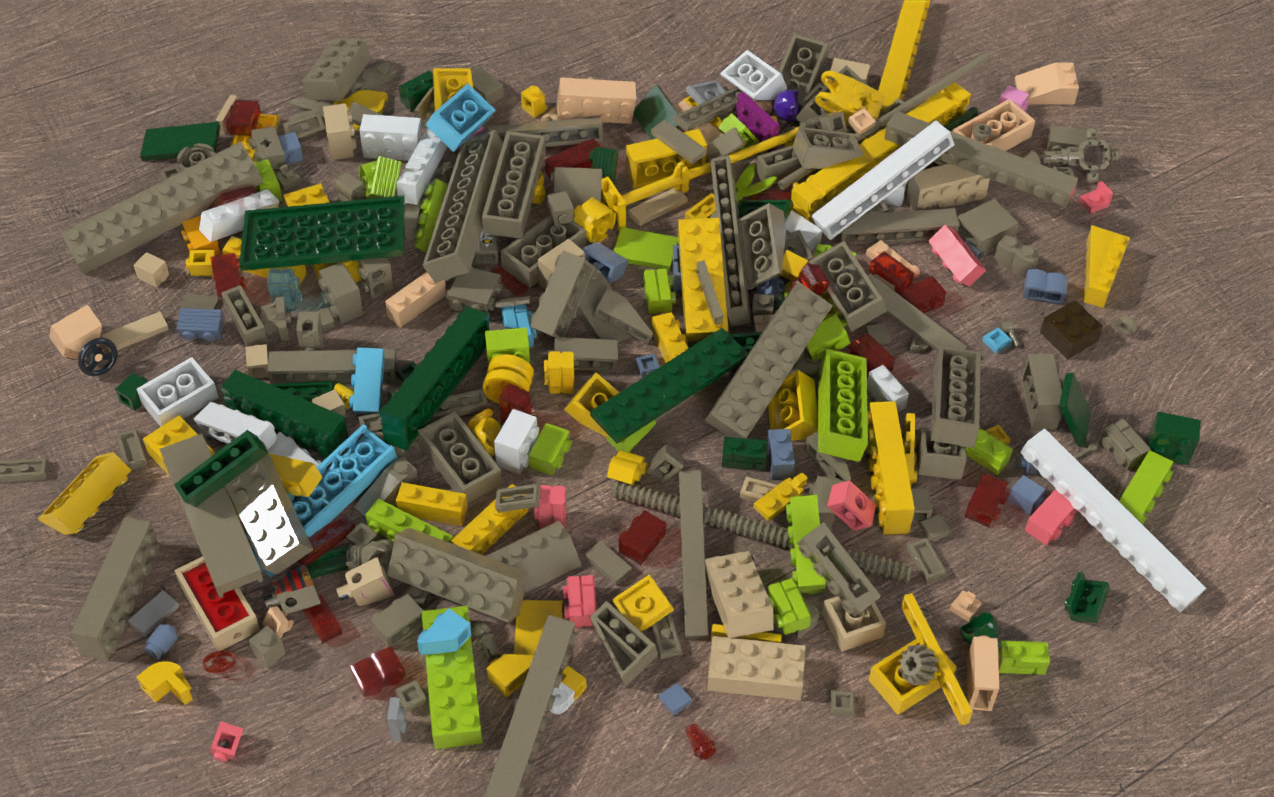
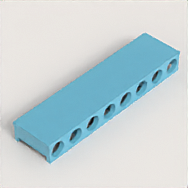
(342, 481)

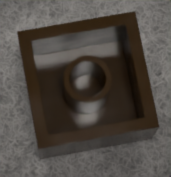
(1071, 329)

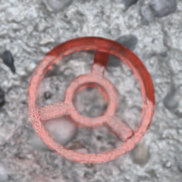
(219, 664)

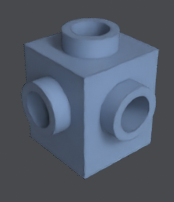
(773, 287)

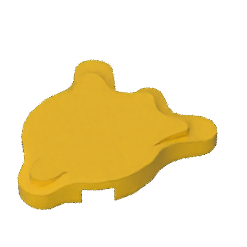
(367, 98)

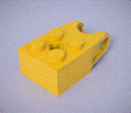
(848, 96)

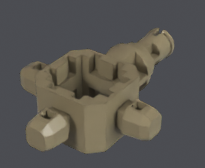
(1075, 155)

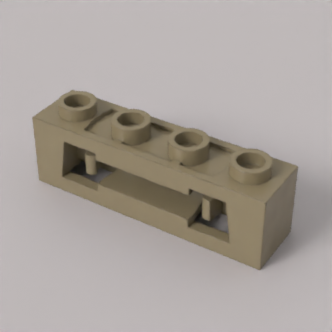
(853, 599)

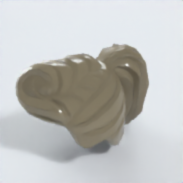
(359, 555)

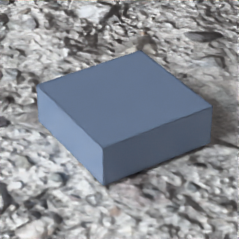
(647, 364)
(675, 699)

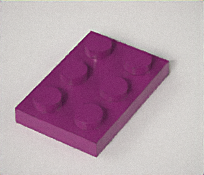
(756, 119)

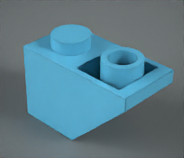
(445, 635)

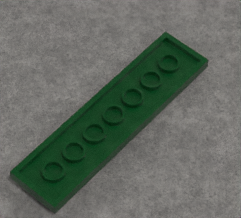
(669, 385)

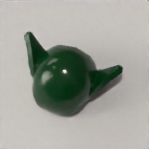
(980, 625)

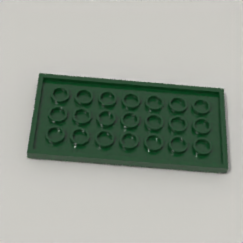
(323, 233)

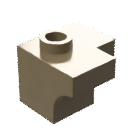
(276, 318)

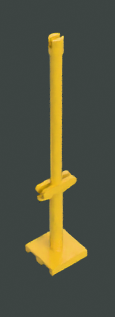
(679, 179)

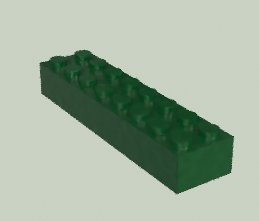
(434, 378)

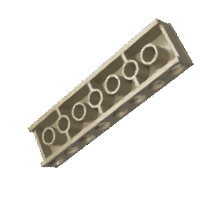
(213, 522)

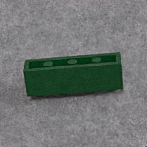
(221, 468)

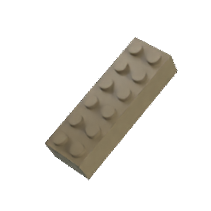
(514, 185)
(956, 397)
(269, 516)
(458, 574)
(115, 589)

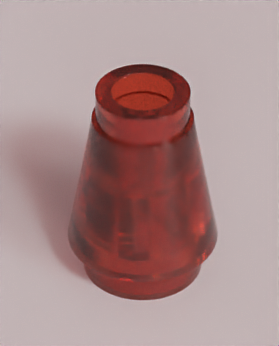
(700, 742)

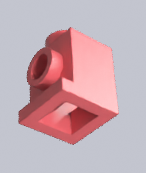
(229, 734)

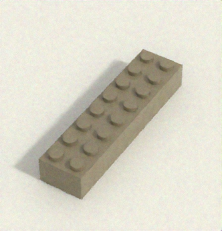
(768, 362)

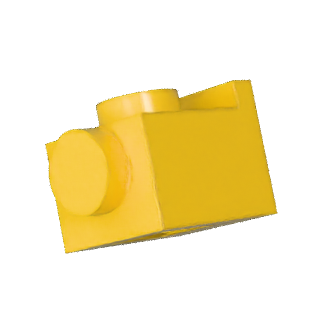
(533, 97)
(200, 263)

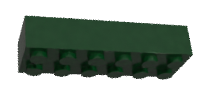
(293, 416)

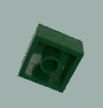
(1174, 437)

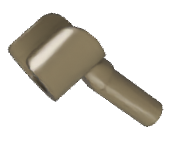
(1008, 327)

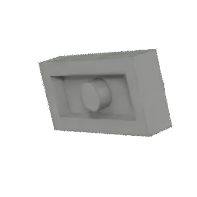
(396, 719)

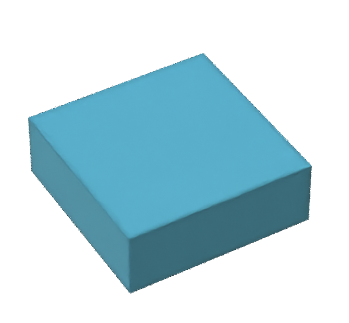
(997, 340)

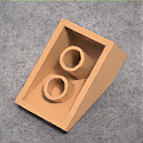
(1050, 84)

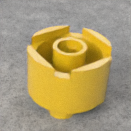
(595, 219)

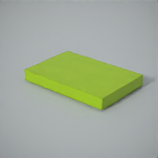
(646, 248)

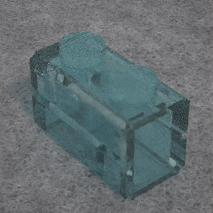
(284, 284)

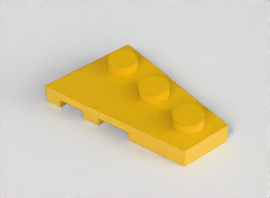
(909, 444)

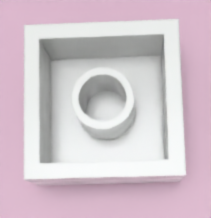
(516, 441)

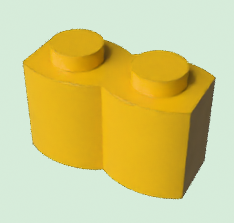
(627, 467)

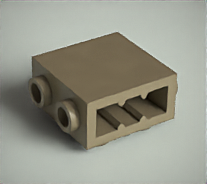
(476, 290)

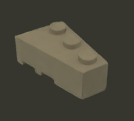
(624, 643)

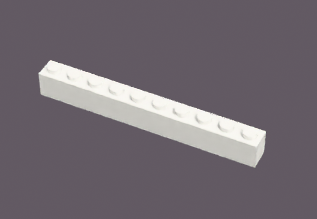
(1113, 520)

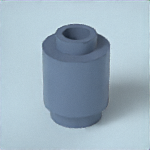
(161, 641)

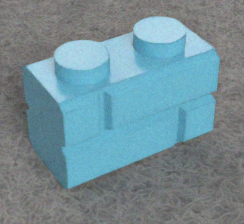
(519, 317)

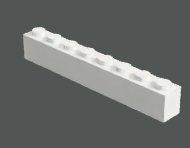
(883, 179)

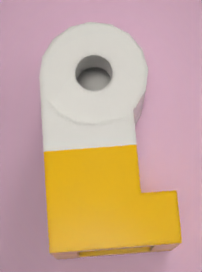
(569, 690)

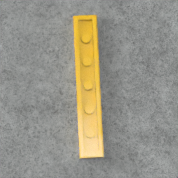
(944, 675)

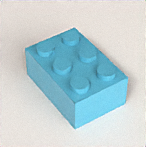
(460, 117)

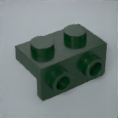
(1086, 599)

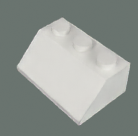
(754, 77)

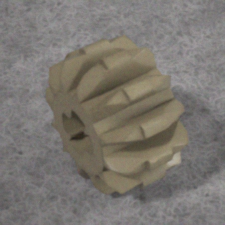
(918, 664)

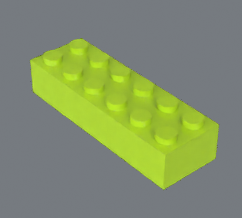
(842, 405)
(452, 690)

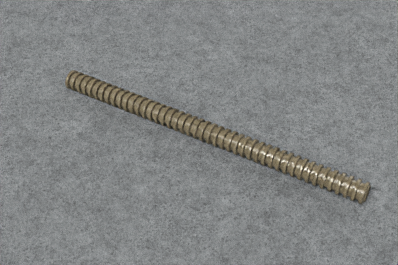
(754, 529)

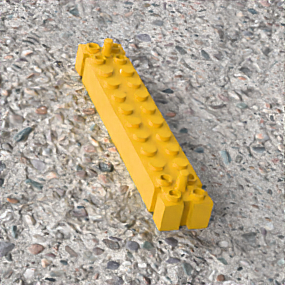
(835, 179)

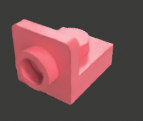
(1097, 199)

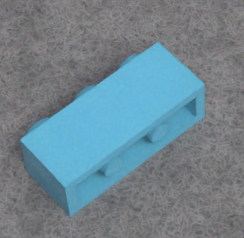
(367, 381)

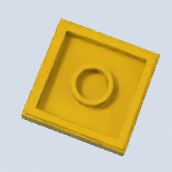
(643, 603)

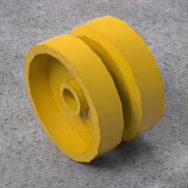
(504, 371)

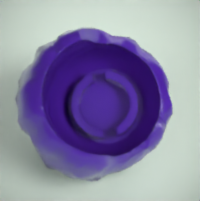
(786, 105)

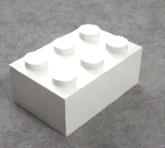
(389, 136)
(177, 392)

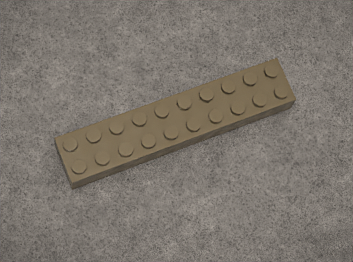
(159, 208)
(462, 209)

